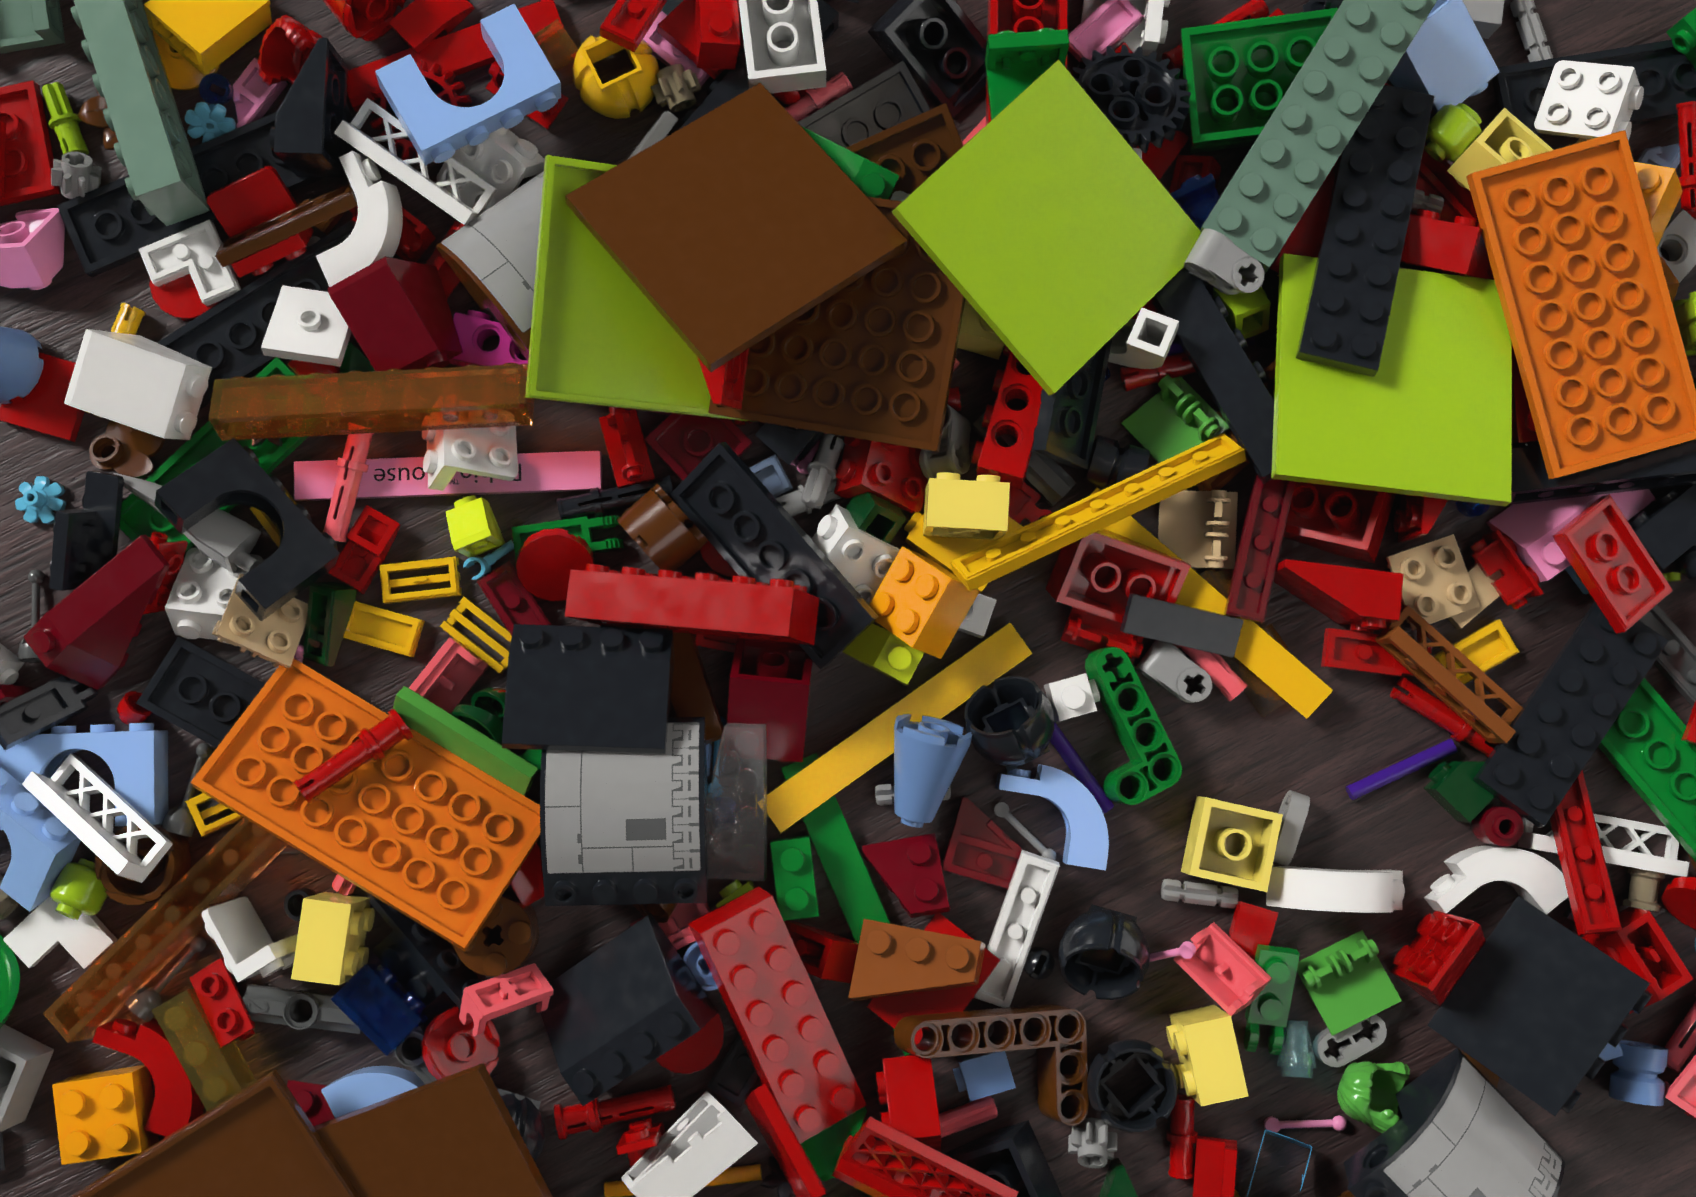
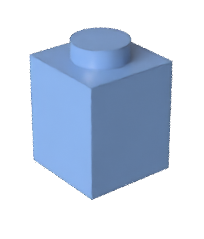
(983, 1074)

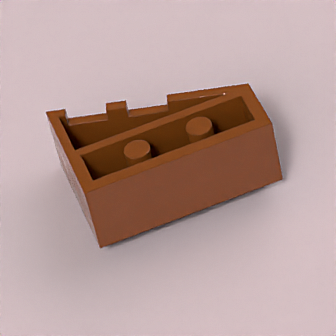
(912, 960)

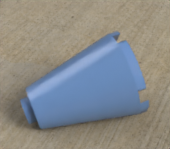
(18, 363)
(925, 765)

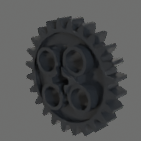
(1136, 94)

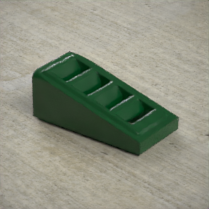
(327, 620)

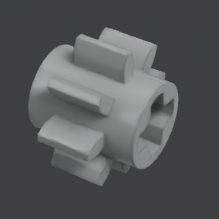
(75, 174)
(1092, 1143)

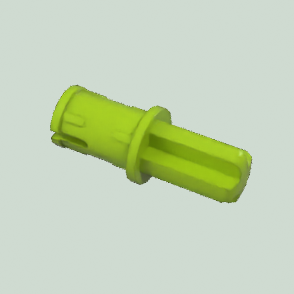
(63, 119)

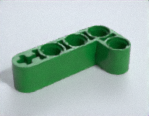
(1126, 722)

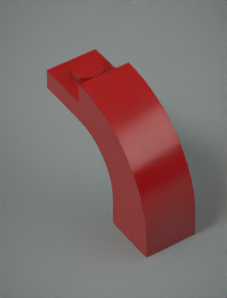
(175, 1097)

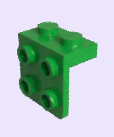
(1018, 60)

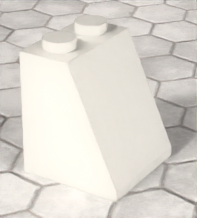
(138, 384)

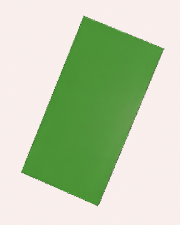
(464, 741)

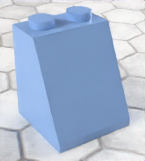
(1446, 57)

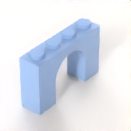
(442, 128)
(134, 756)
(37, 842)

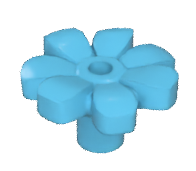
(208, 121)
(40, 500)

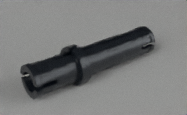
(573, 506)

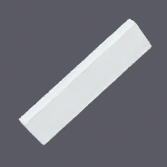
(1018, 925)

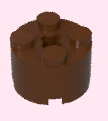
(662, 529)
(160, 880)
(519, 936)

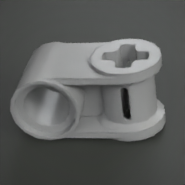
(1224, 264)
(953, 450)
(1169, 667)

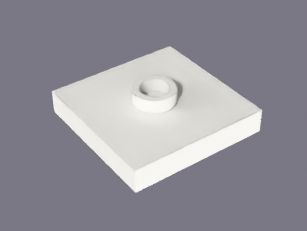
(306, 328)

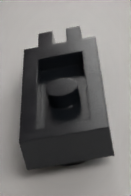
(42, 710)

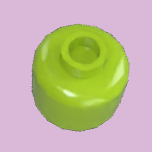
(1452, 132)
(78, 890)

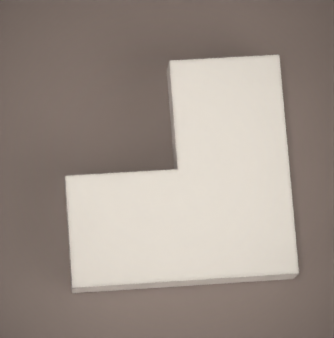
(194, 254)
(45, 928)

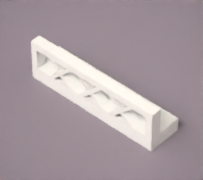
(406, 173)
(87, 825)
(1623, 856)

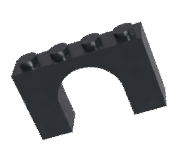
(234, 477)

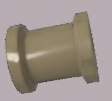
(1643, 889)

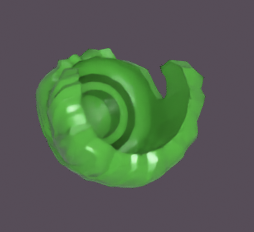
(1369, 1092)

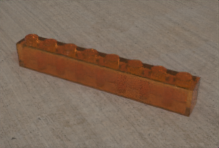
(371, 402)
(163, 931)

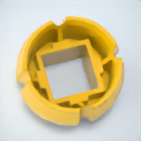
(623, 93)

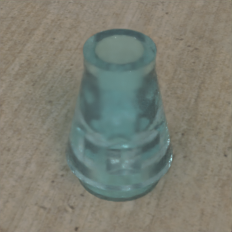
(1297, 1051)

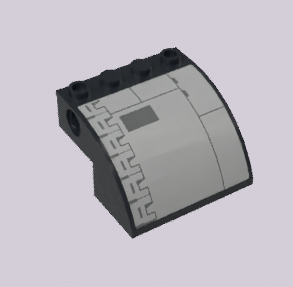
(626, 823)
(1456, 1142)

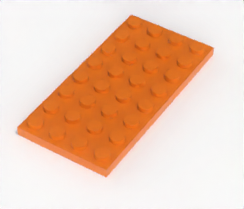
(1586, 304)
(404, 828)

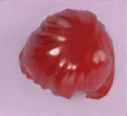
(285, 50)

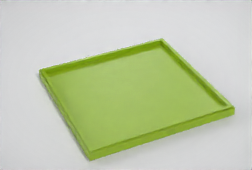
(1050, 227)
(590, 323)
(1430, 415)

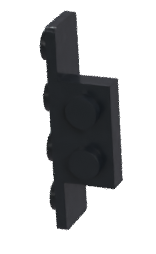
(87, 536)
(421, 958)

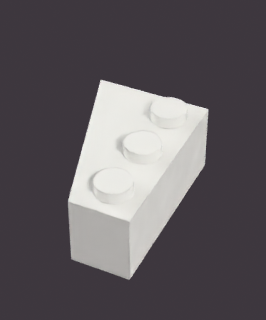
(690, 1152)

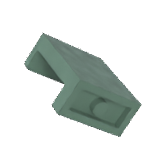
(30, 24)

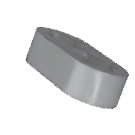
(1294, 811)
(1353, 1047)

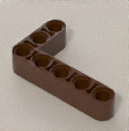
(1009, 1036)

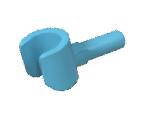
(490, 559)

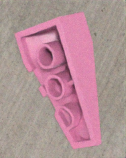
(31, 249)
(1536, 522)

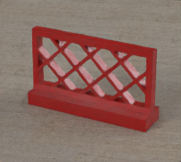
(869, 1168)

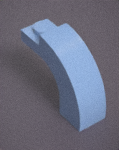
(1084, 821)
(368, 1087)

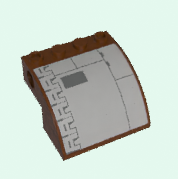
(498, 259)

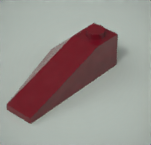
(95, 623)

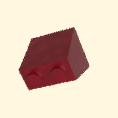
(398, 315)
(772, 688)

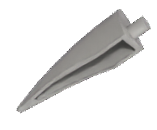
(217, 536)

